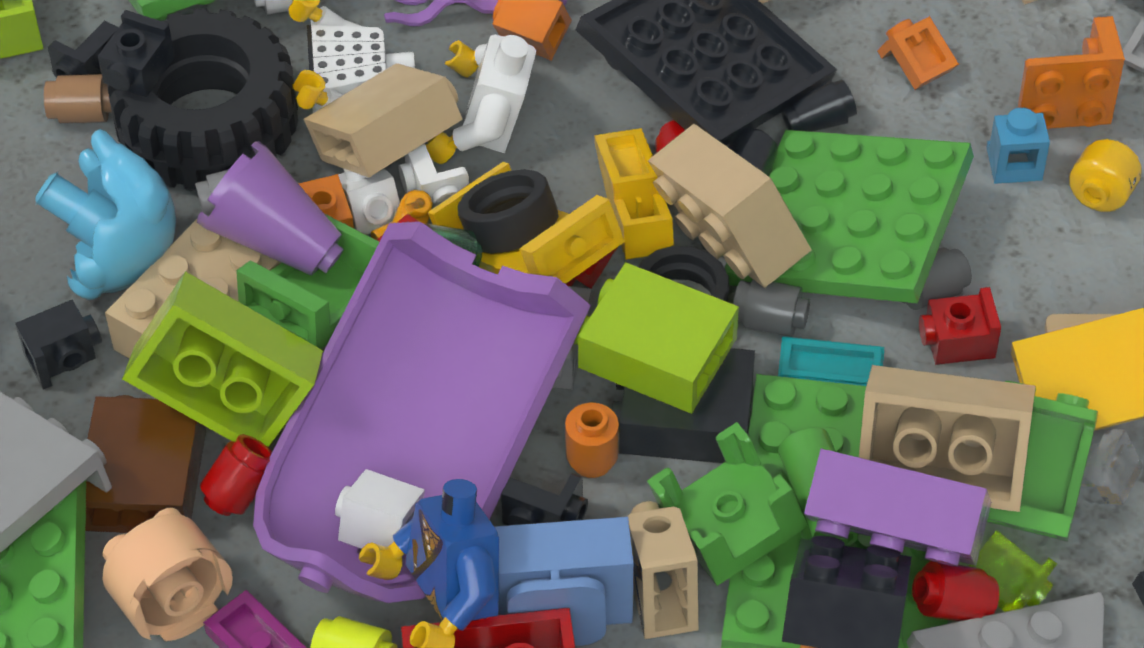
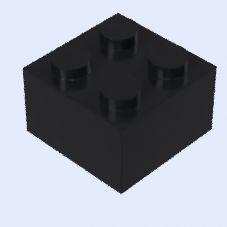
(846, 595)

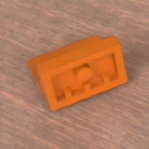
(1077, 87)

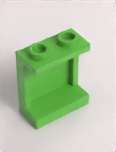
(305, 302)
(1054, 467)

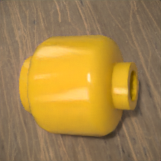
(1108, 174)

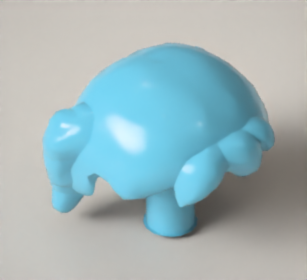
(121, 221)

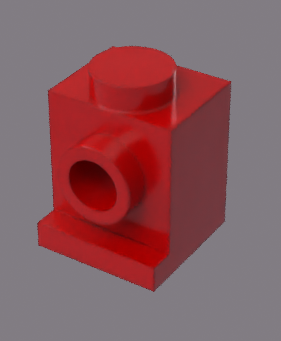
(961, 328)

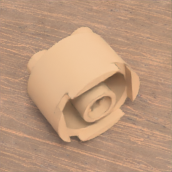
(165, 575)

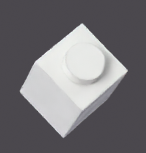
(375, 509)

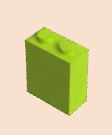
(657, 337)

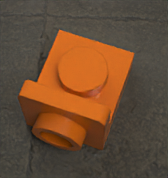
(919, 51)

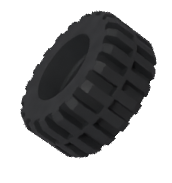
(219, 55)

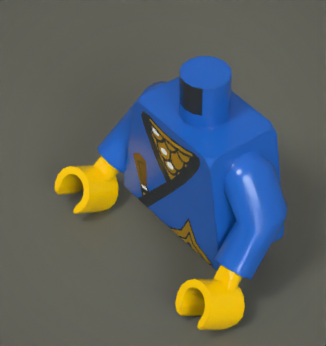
(452, 558)

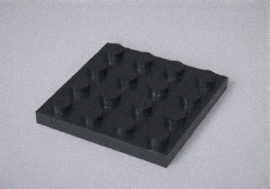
(708, 59)

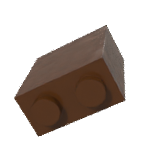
(149, 458)

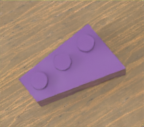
(898, 508)

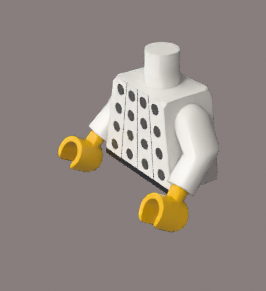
(338, 55)
(495, 95)

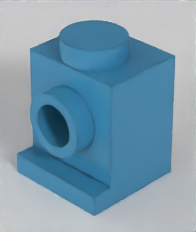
(1014, 134)

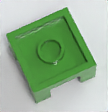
(734, 509)

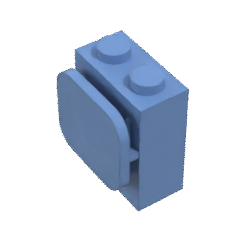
(572, 567)

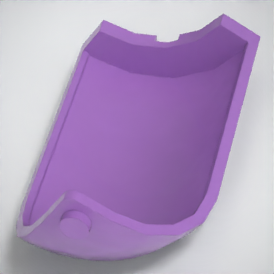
(420, 383)

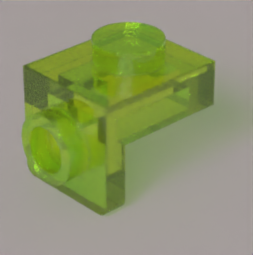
(1017, 574)

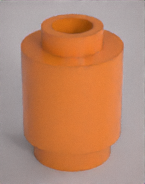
(591, 439)

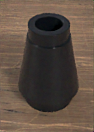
(821, 108)

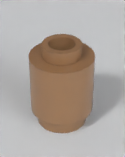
(77, 99)

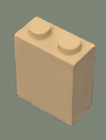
(383, 119)

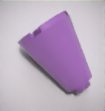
(272, 214)

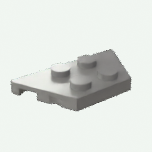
(1056, 624)

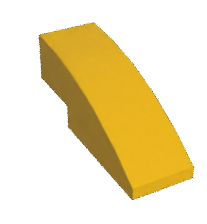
(630, 187)

